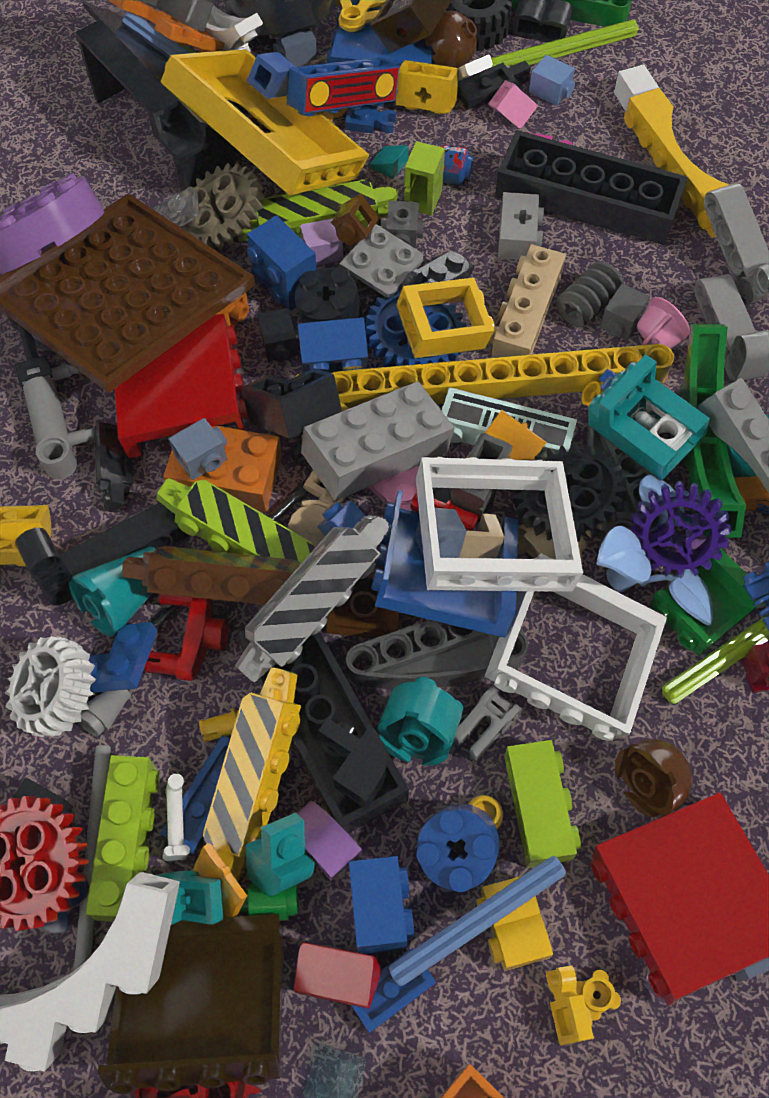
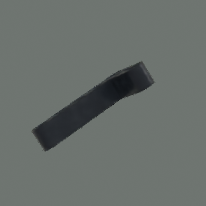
(54, 570)

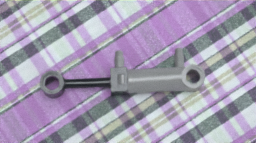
(45, 410)

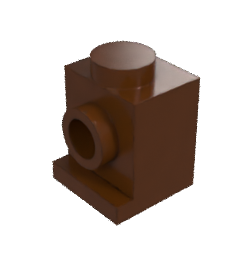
(348, 226)

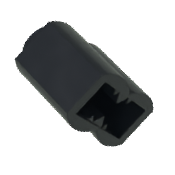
(542, 19)

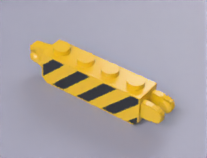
(253, 769)

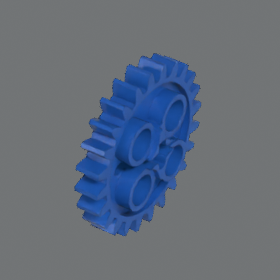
(388, 334)

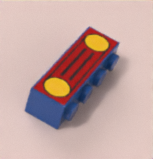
(342, 85)

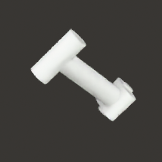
(176, 849)

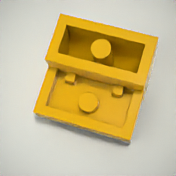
(14, 522)

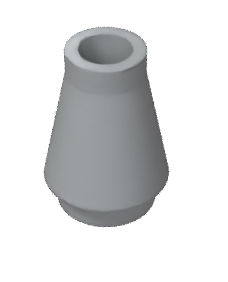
(103, 711)

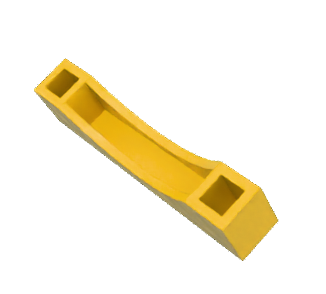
(651, 120)

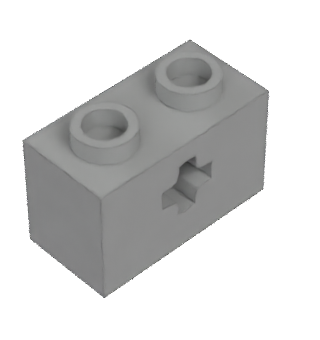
(519, 224)

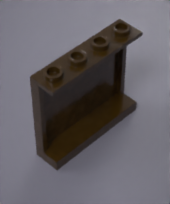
(208, 1013)

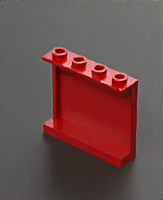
(182, 387)
(688, 896)

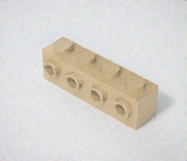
(528, 302)

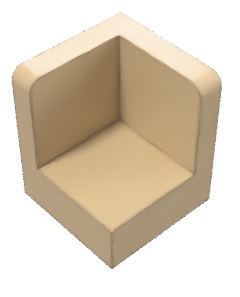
(484, 541)

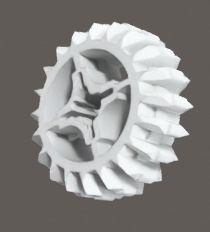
(50, 686)

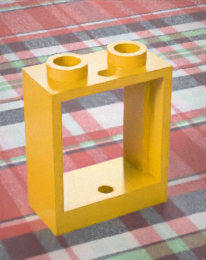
(418, 330)

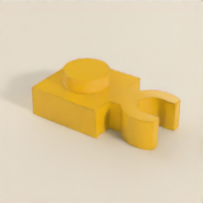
(569, 1010)

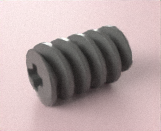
(589, 293)

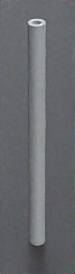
(86, 923)

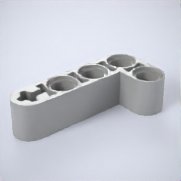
(740, 240)
(745, 348)

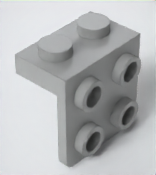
(382, 261)

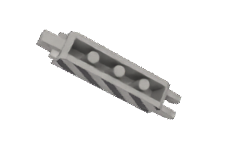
(310, 595)

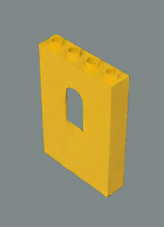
(299, 150)

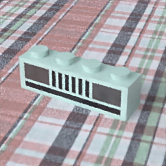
(474, 413)

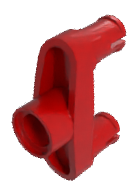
(201, 634)

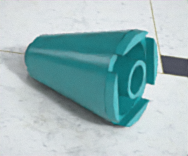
(109, 595)

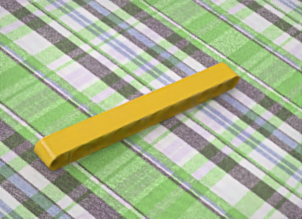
(513, 371)

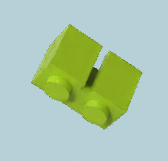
(424, 176)

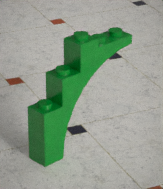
(709, 459)

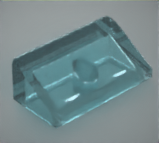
(335, 1074)

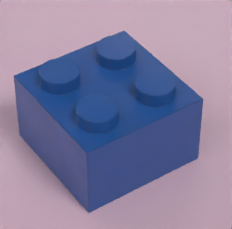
(279, 259)
(333, 345)
(378, 905)

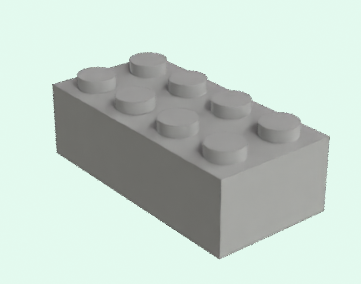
(376, 440)

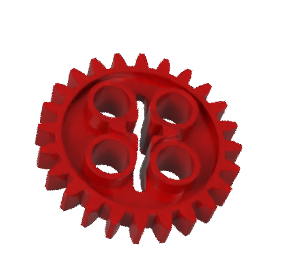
(28, 860)

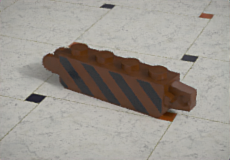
(210, 574)

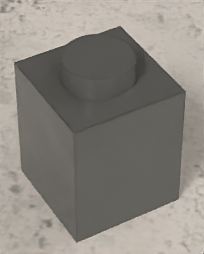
(624, 311)

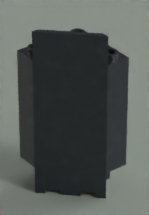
(122, 61)

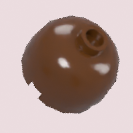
(453, 40)
(656, 776)

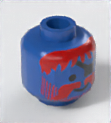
(456, 165)

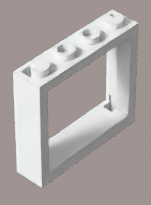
(499, 574)
(614, 607)

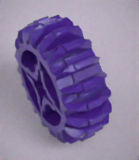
(694, 525)

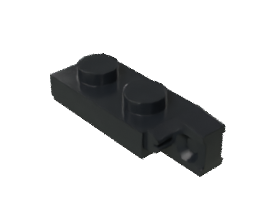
(484, 85)
(112, 466)

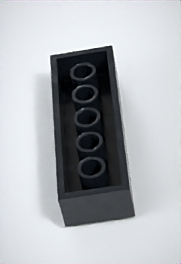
(592, 186)
(323, 695)

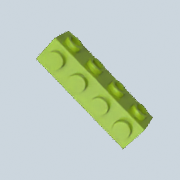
(122, 833)

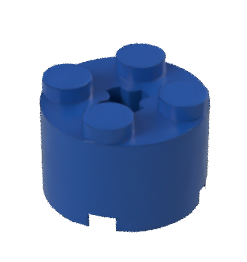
(447, 867)

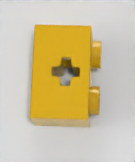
(427, 87)

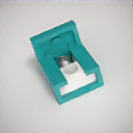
(656, 410)

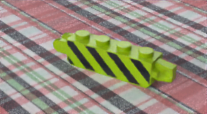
(321, 205)
(230, 523)

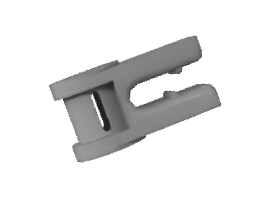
(491, 709)

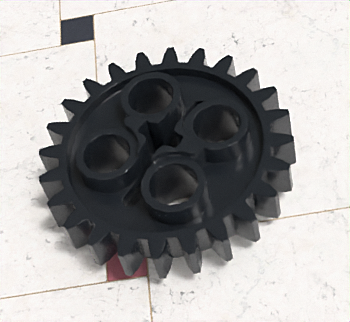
(594, 493)

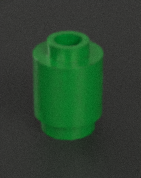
(283, 903)

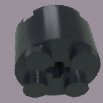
(327, 296)

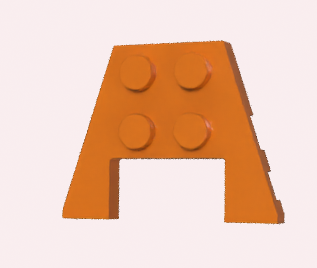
(171, 27)

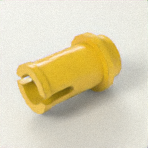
(220, 725)

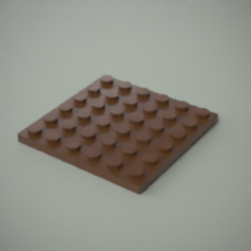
(121, 291)

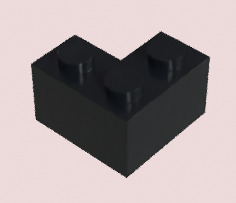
(291, 404)

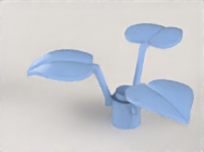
(629, 565)

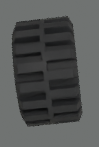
(489, 17)

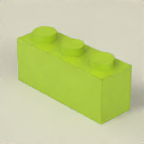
(541, 802)

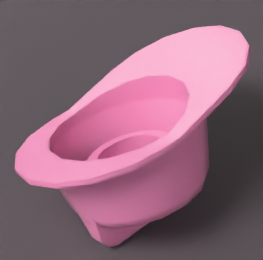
(662, 324)

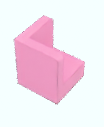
(513, 104)

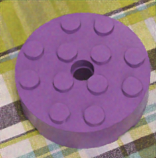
(46, 220)

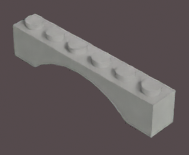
(741, 424)

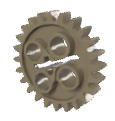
(237, 200)

